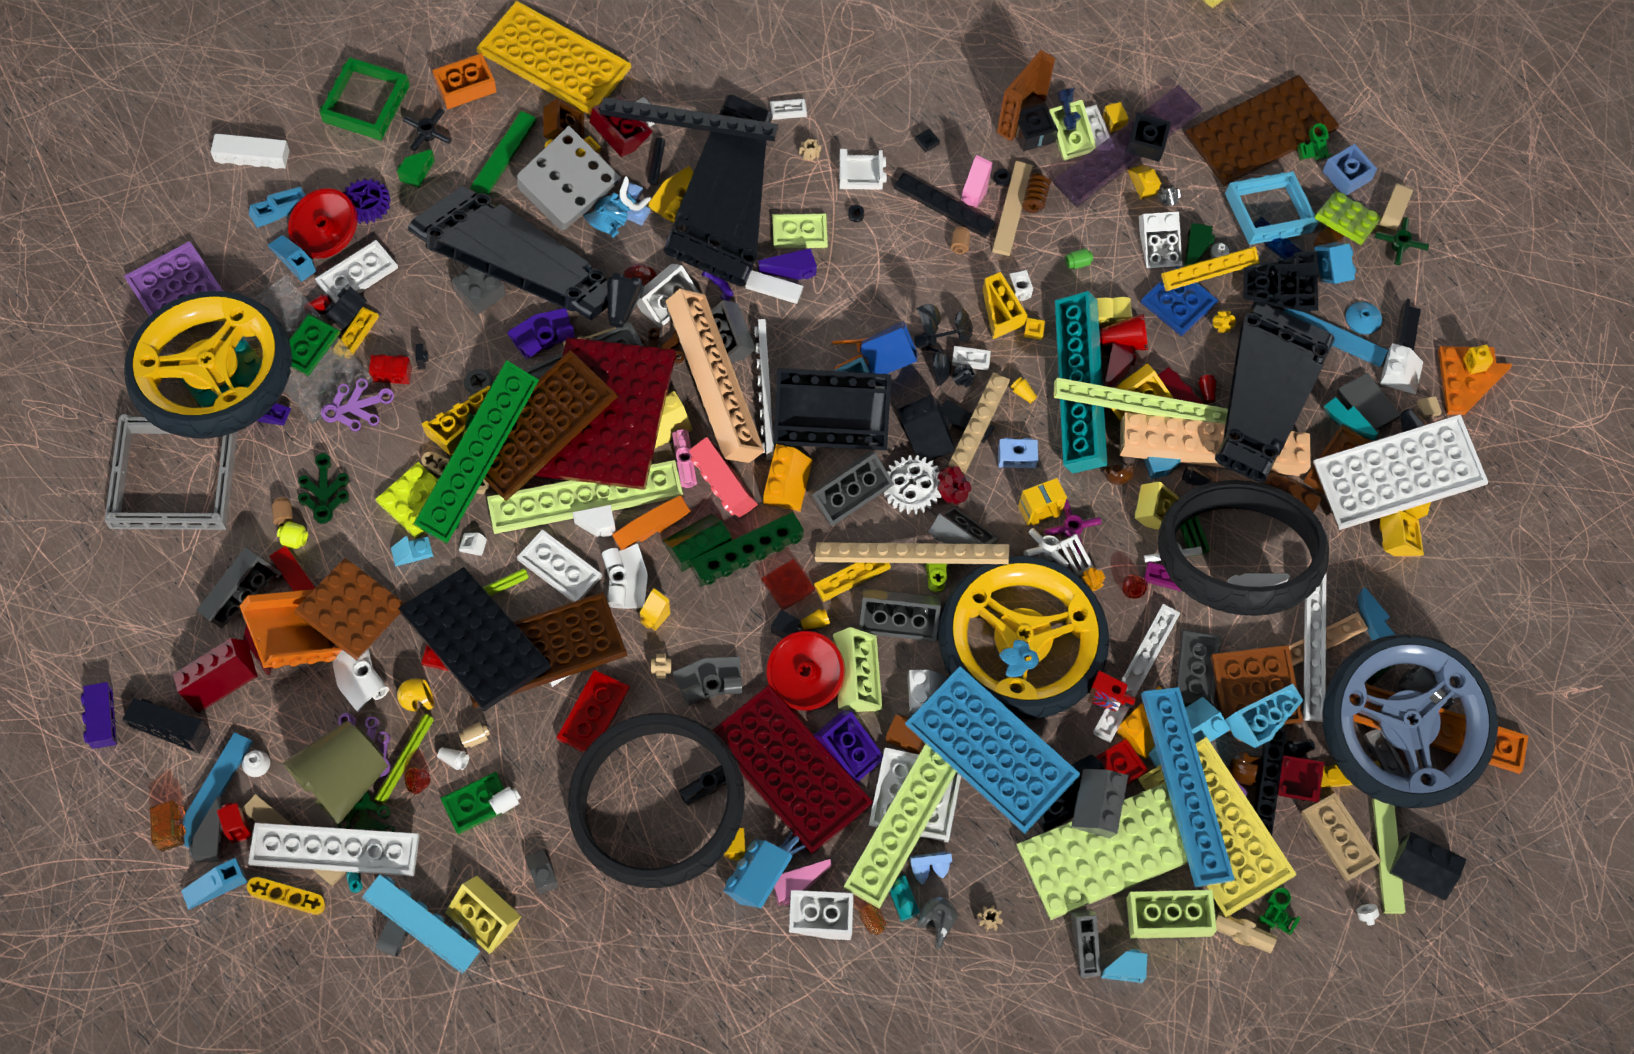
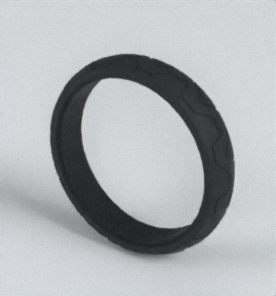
(1237, 598)
(621, 734)

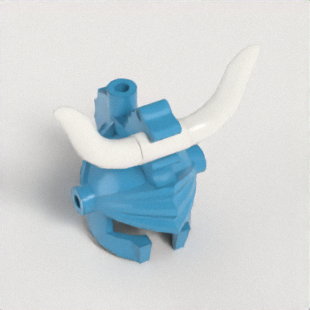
(612, 213)

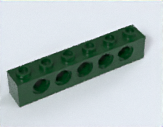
(788, 524)

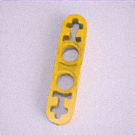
(287, 892)

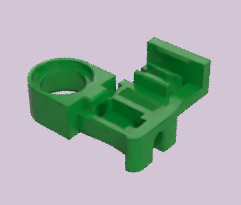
(1318, 148)
(1278, 915)

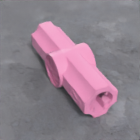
(685, 468)

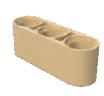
(1396, 206)

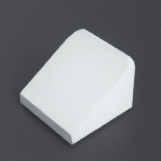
(473, 543)

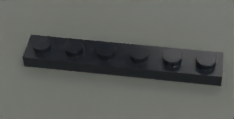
(944, 205)

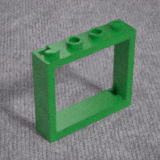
(389, 110)

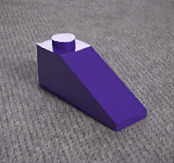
(791, 265)

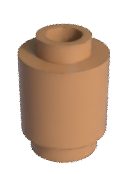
(960, 240)
(281, 511)

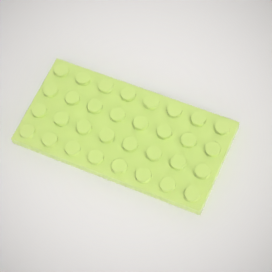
(1081, 867)

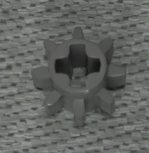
(1169, 195)

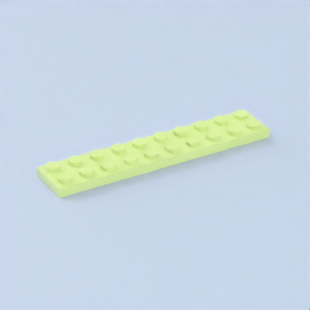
(560, 500)
(900, 828)

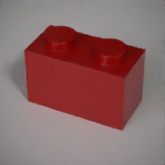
(234, 822)

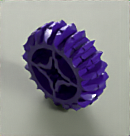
(370, 206)

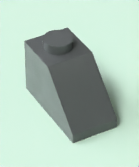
(541, 872)

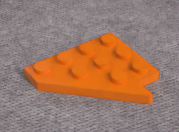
(1460, 387)

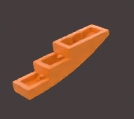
(651, 522)

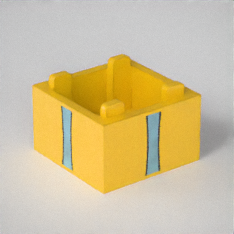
(1042, 502)

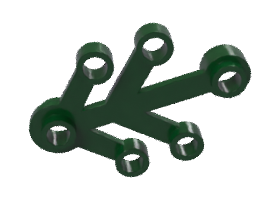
(323, 491)
(366, 822)

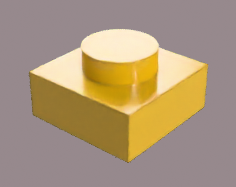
(1034, 328)

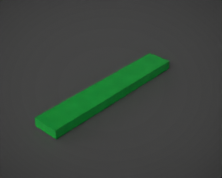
(504, 153)

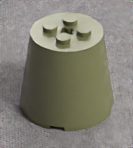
(338, 769)

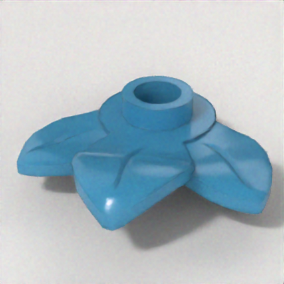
(1016, 658)

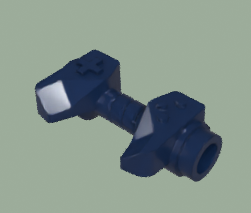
(1071, 118)

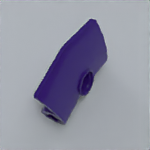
(530, 333)

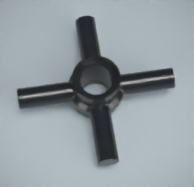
(424, 134)

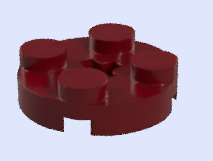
(953, 476)

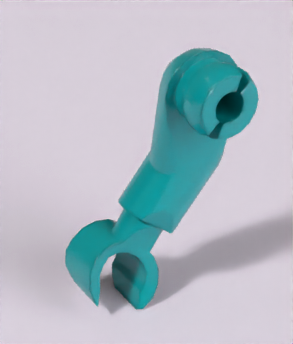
(354, 881)

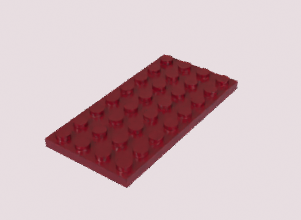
(792, 770)

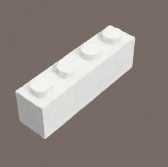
(250, 151)

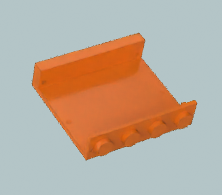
(281, 634)

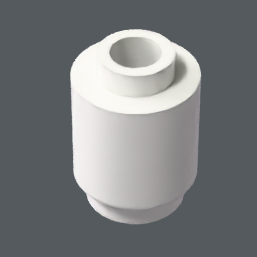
(505, 800)

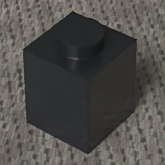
(785, 625)

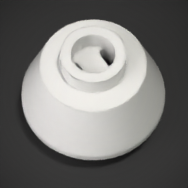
(256, 767)

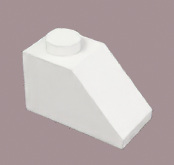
(597, 521)

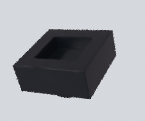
(927, 140)
(422, 356)

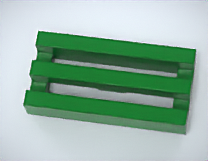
(1195, 520)

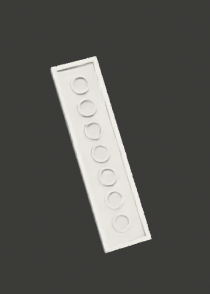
(334, 849)

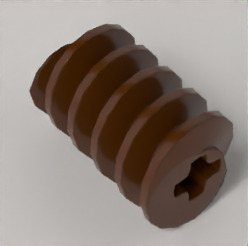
(1036, 193)

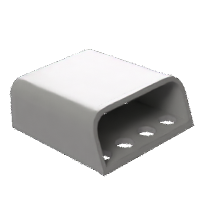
(563, 183)

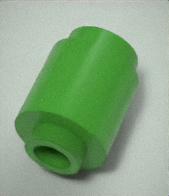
(1079, 258)

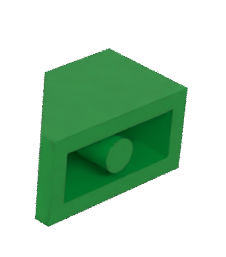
(415, 168)

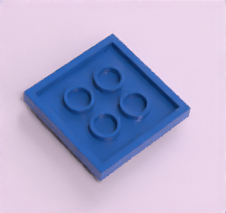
(1180, 306)

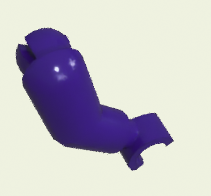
(722, 284)

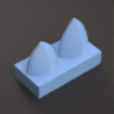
(921, 864)

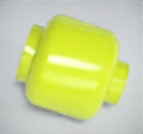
(292, 535)

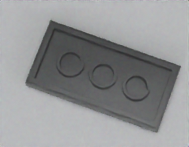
(1195, 667)

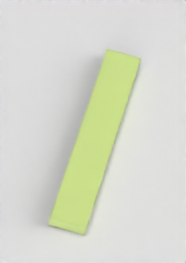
(1387, 847)

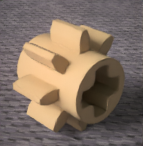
(810, 149)
(660, 666)
(988, 924)

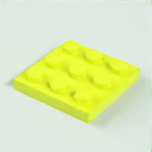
(407, 496)

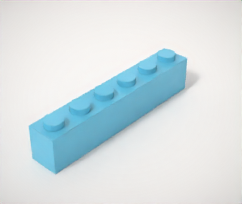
(421, 924)

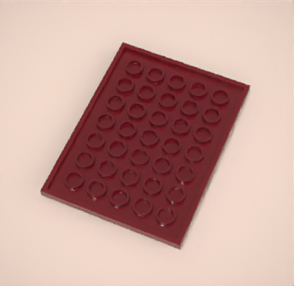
(623, 437)

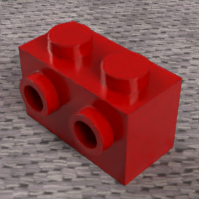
(390, 369)

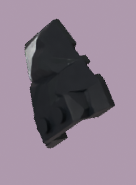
(1285, 283)

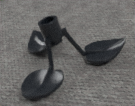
(931, 319)

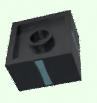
(1036, 127)

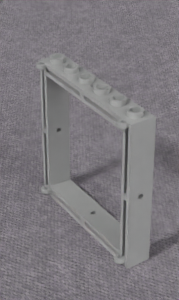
(113, 518)

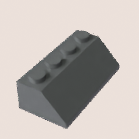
(850, 488)
(900, 614)

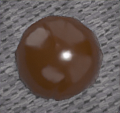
(1119, 473)

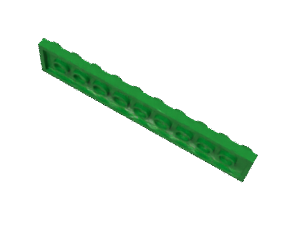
(475, 452)

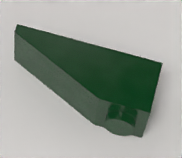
(1198, 242)

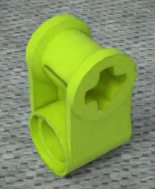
(936, 572)

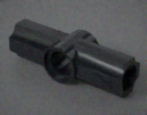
(697, 789)

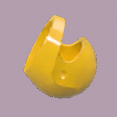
(413, 691)

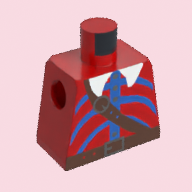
(1110, 693)

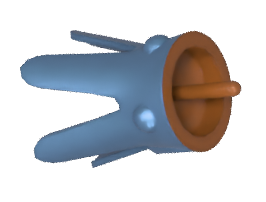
(788, 844)

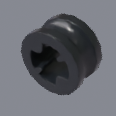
(860, 209)

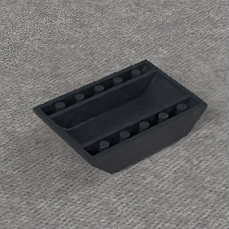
(832, 409)

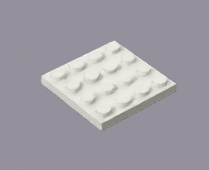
(892, 774)

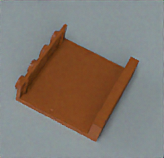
(1031, 81)

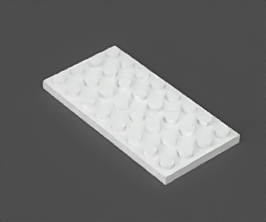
(1400, 472)

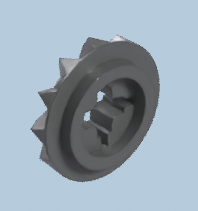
(481, 375)

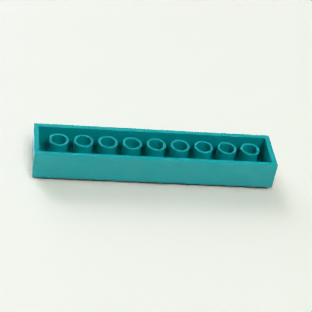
(1080, 361)

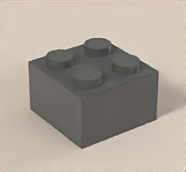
(478, 289)

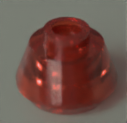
(1134, 586)
(416, 780)

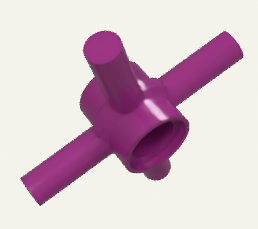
(1072, 520)

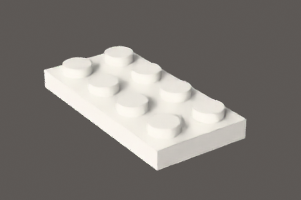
(357, 271)
(559, 566)

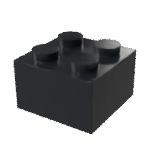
(1148, 137)

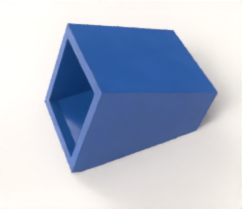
(889, 349)

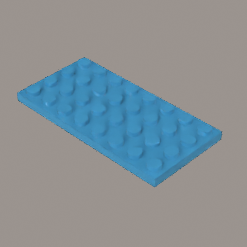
(992, 749)

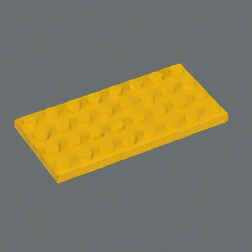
(553, 57)

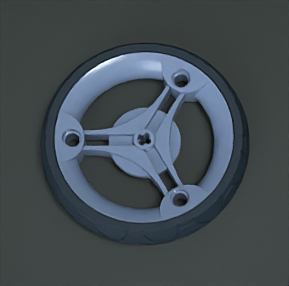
(1469, 688)

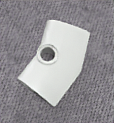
(630, 590)
(354, 685)

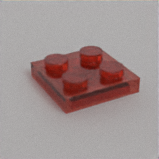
(788, 584)

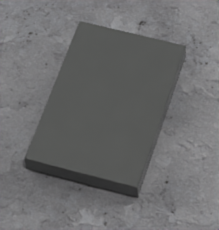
(1369, 401)

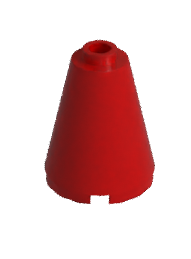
(1126, 332)

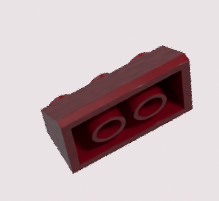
(620, 133)

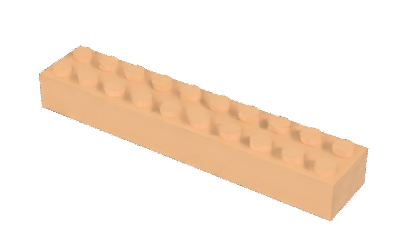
(714, 376)
(1198, 442)

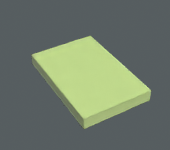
(799, 231)

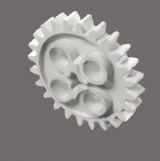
(913, 484)

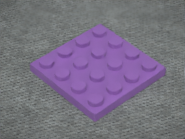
(171, 277)

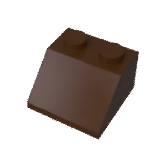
(558, 116)

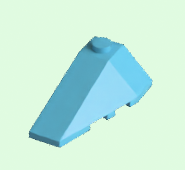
(1262, 719)

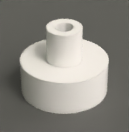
(1218, 250)
(1368, 913)

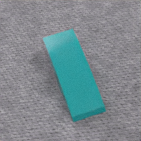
(1350, 418)

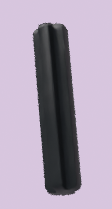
(656, 161)

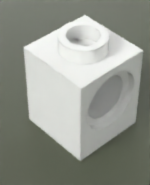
(1020, 279)

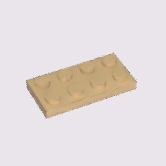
(1340, 837)

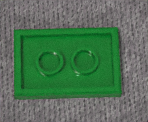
(311, 343)
(471, 803)

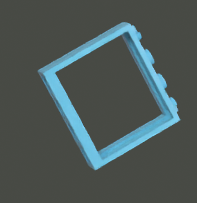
(1267, 233)

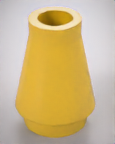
(1024, 390)
(815, 620)

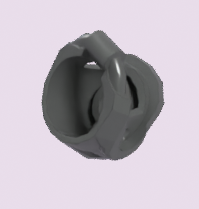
(938, 914)

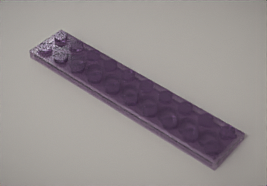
(1110, 159)

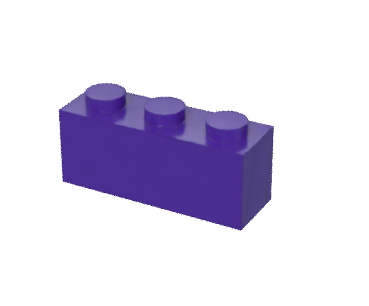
(99, 715)

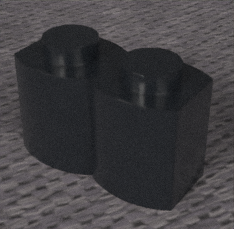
(345, 308)

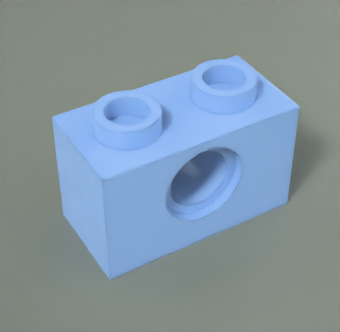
(1009, 459)

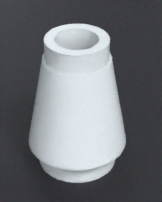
(454, 758)

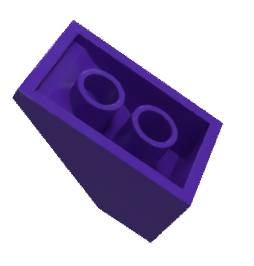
(850, 745)

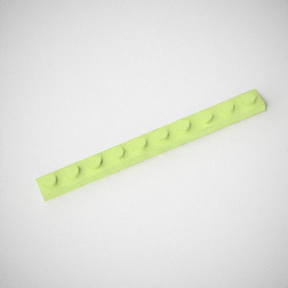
(1136, 401)

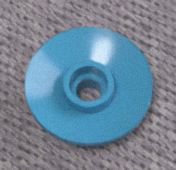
(1361, 323)

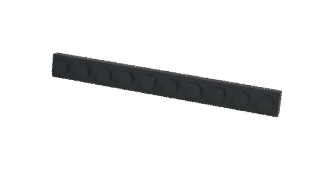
(689, 119)

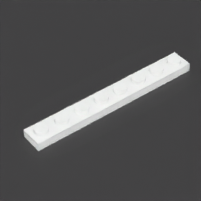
(764, 396)
(1315, 653)
(1139, 669)

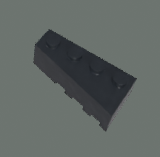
(167, 725)

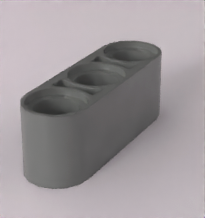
(392, 938)

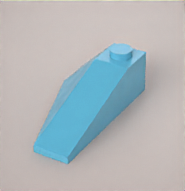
(1204, 722)

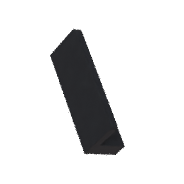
(1408, 325)

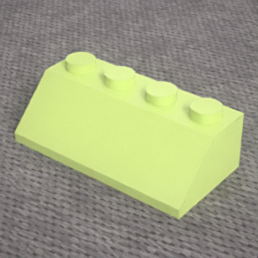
(862, 676)

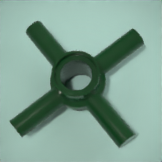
(1399, 246)

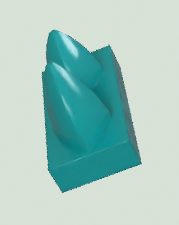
(903, 899)

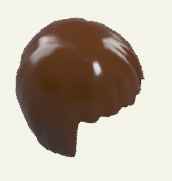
(1245, 768)

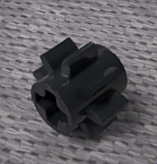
(963, 375)

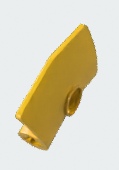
(670, 194)

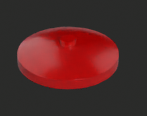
(323, 223)
(806, 670)

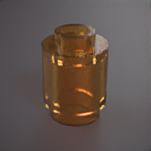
(872, 919)

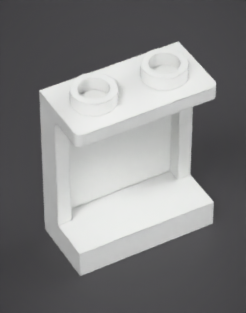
(861, 171)

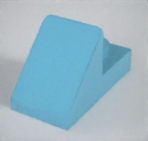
(411, 551)

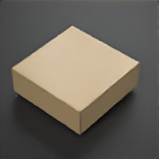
(1429, 407)

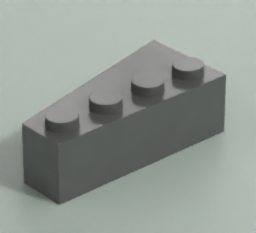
(243, 578)

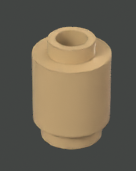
(474, 735)

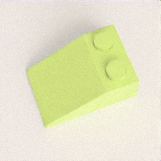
(1076, 141)

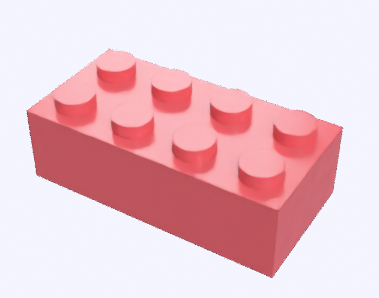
(722, 478)

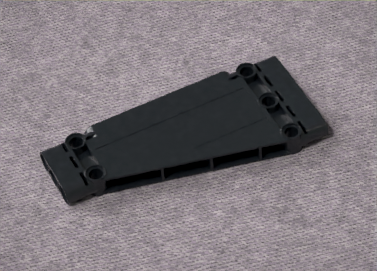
(723, 202)
(510, 249)
(1270, 384)

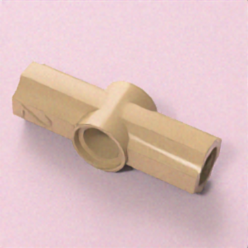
(1245, 932)

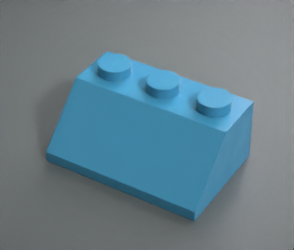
(757, 873)

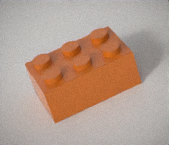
(464, 81)

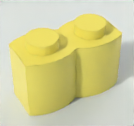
(1113, 310)

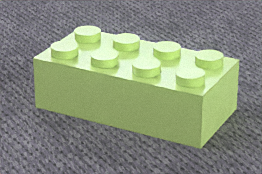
(1171, 914)

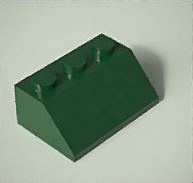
(696, 540)

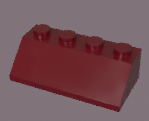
(216, 674)

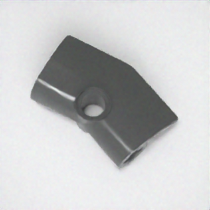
(721, 671)

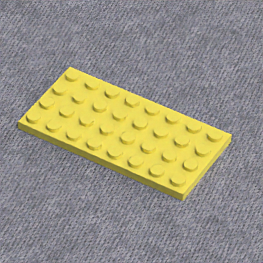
(1252, 852)

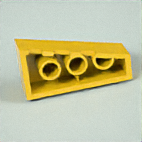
(448, 428)

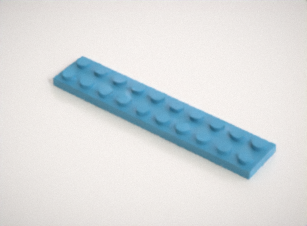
(1187, 787)

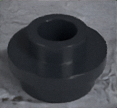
(1001, 173)

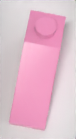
(977, 182)
(799, 880)

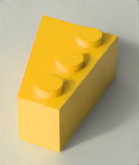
(1002, 306)

